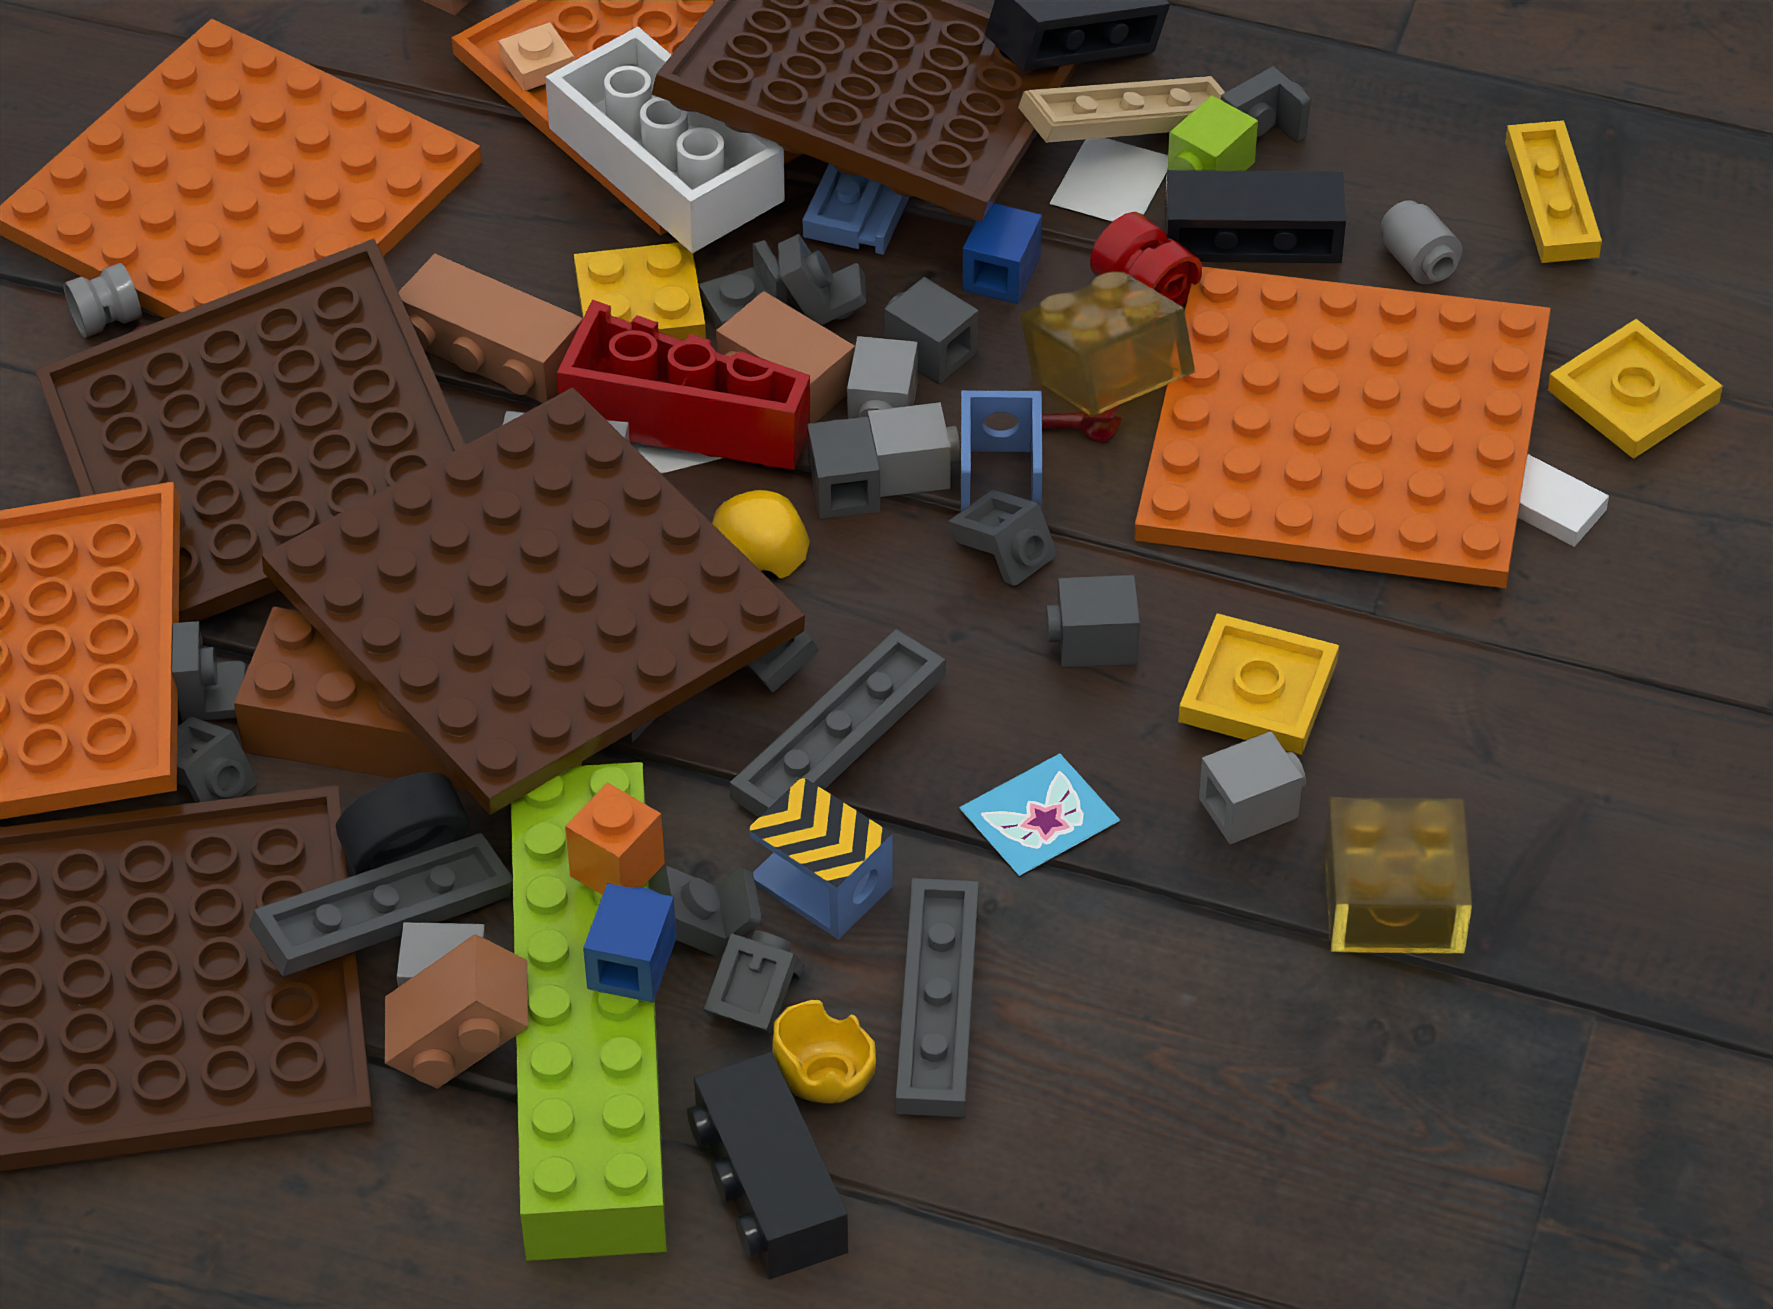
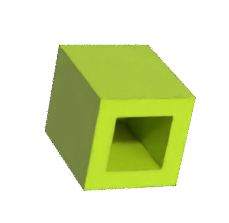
(1213, 139)

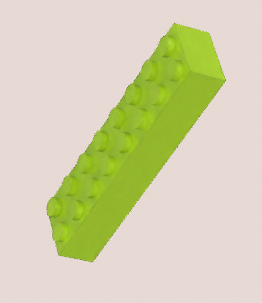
(587, 1054)

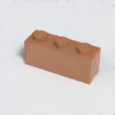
(489, 327)

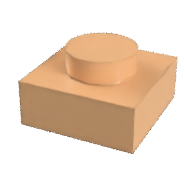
(534, 55)

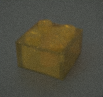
(1107, 342)
(1397, 875)

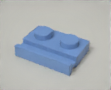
(853, 211)

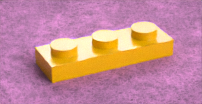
(1553, 191)

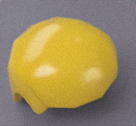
(764, 530)
(821, 1055)

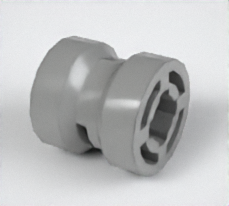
(102, 300)

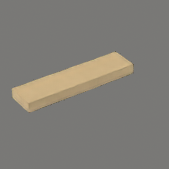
(1115, 108)

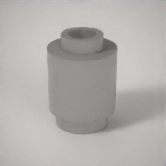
(1420, 242)

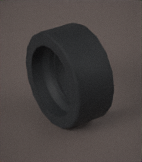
(401, 821)

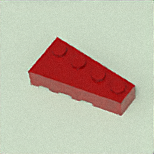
(686, 391)

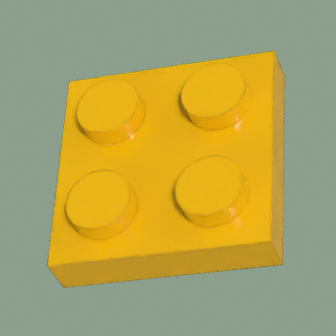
(644, 282)
(1634, 388)
(1258, 682)

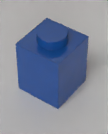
(1002, 253)
(630, 942)

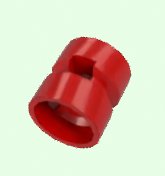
(1146, 254)

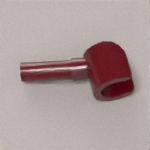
(1096, 428)

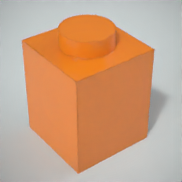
(615, 841)

